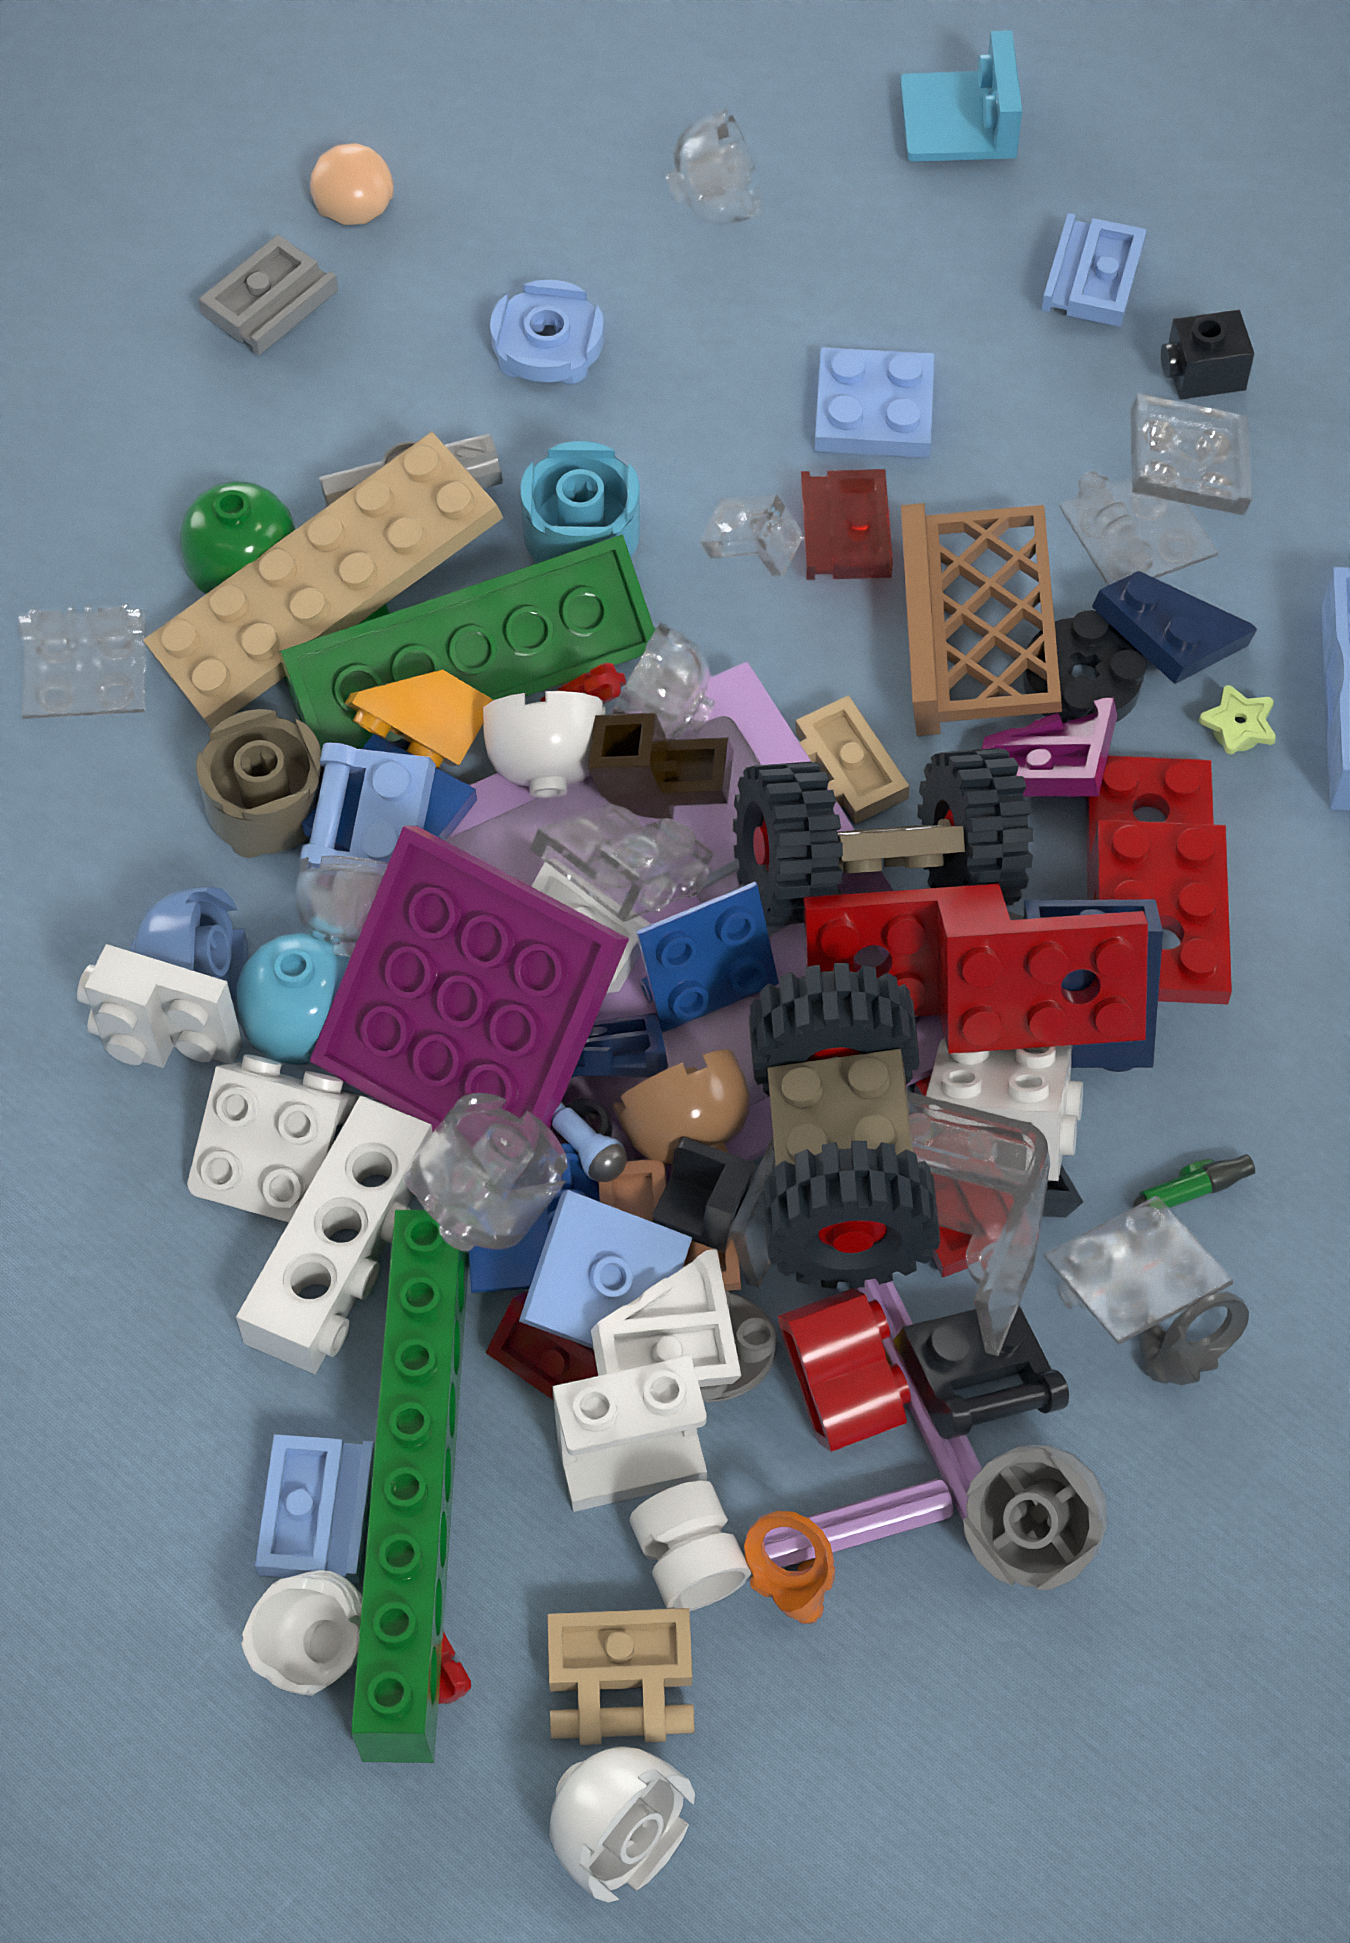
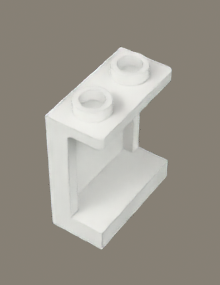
(630, 1432)

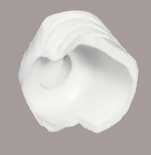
(304, 1631)

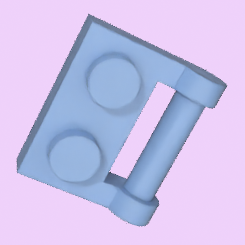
(391, 797)

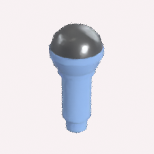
(600, 1155)

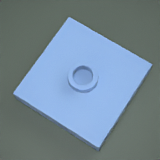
(595, 1265)

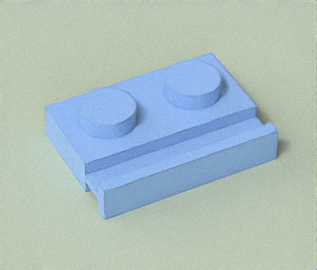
(1094, 270)
(315, 1507)

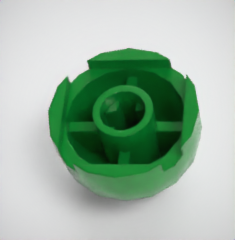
(229, 530)

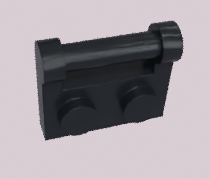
(951, 1356)

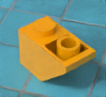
(427, 710)

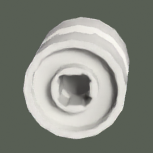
(693, 1555)

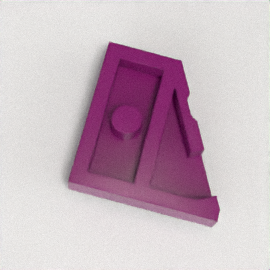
(1059, 756)

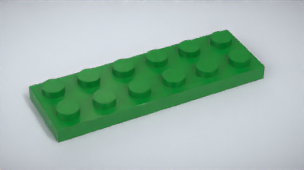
(495, 636)

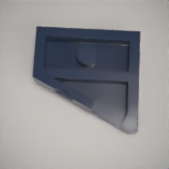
(1170, 625)
(624, 1048)

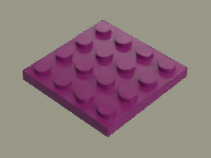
(465, 987)

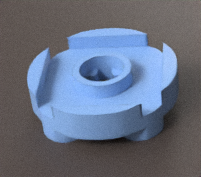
(547, 358)

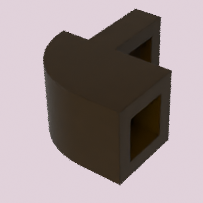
(650, 774)

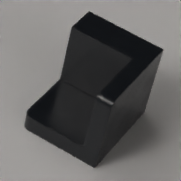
(704, 1193)

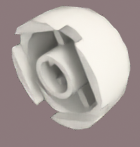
(541, 741)
(618, 1819)

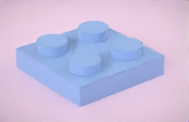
(874, 402)

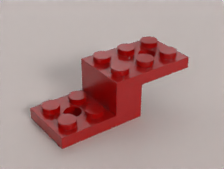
(1167, 861)
(990, 974)

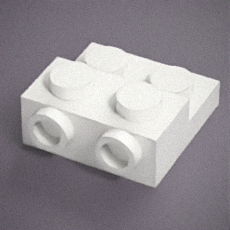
(152, 1006)

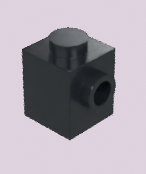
(1208, 354)

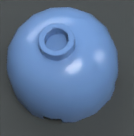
(195, 934)

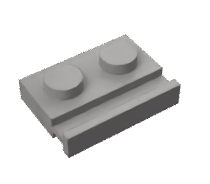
(268, 294)

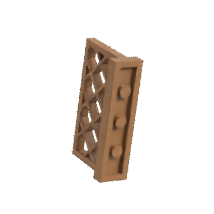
(929, 630)

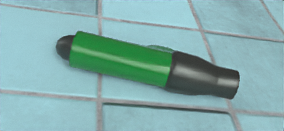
(1198, 1180)

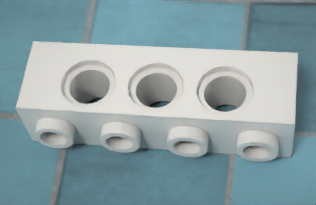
(306, 1330)

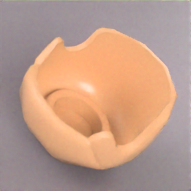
(351, 184)

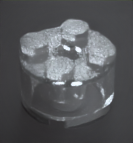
(487, 1173)

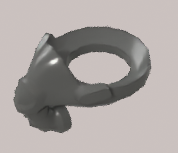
(1183, 1360)

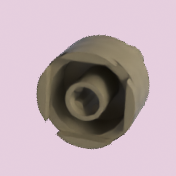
(260, 781)

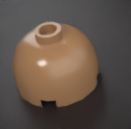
(687, 1103)

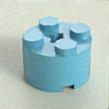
(578, 500)

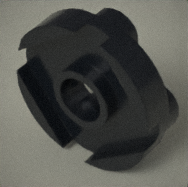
(1094, 643)

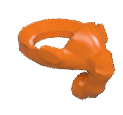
(794, 1592)

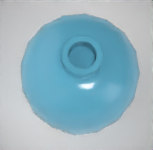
(287, 995)

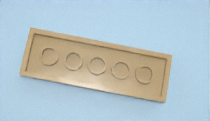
(323, 577)

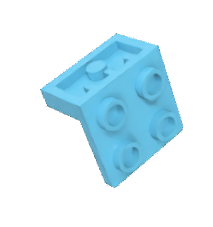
(967, 111)

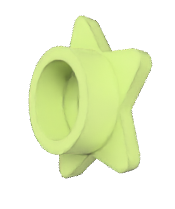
(1235, 735)

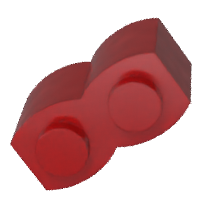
(844, 1368)

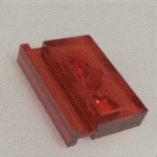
(846, 524)

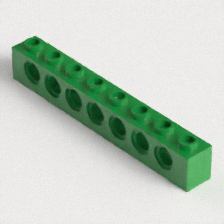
(411, 1497)

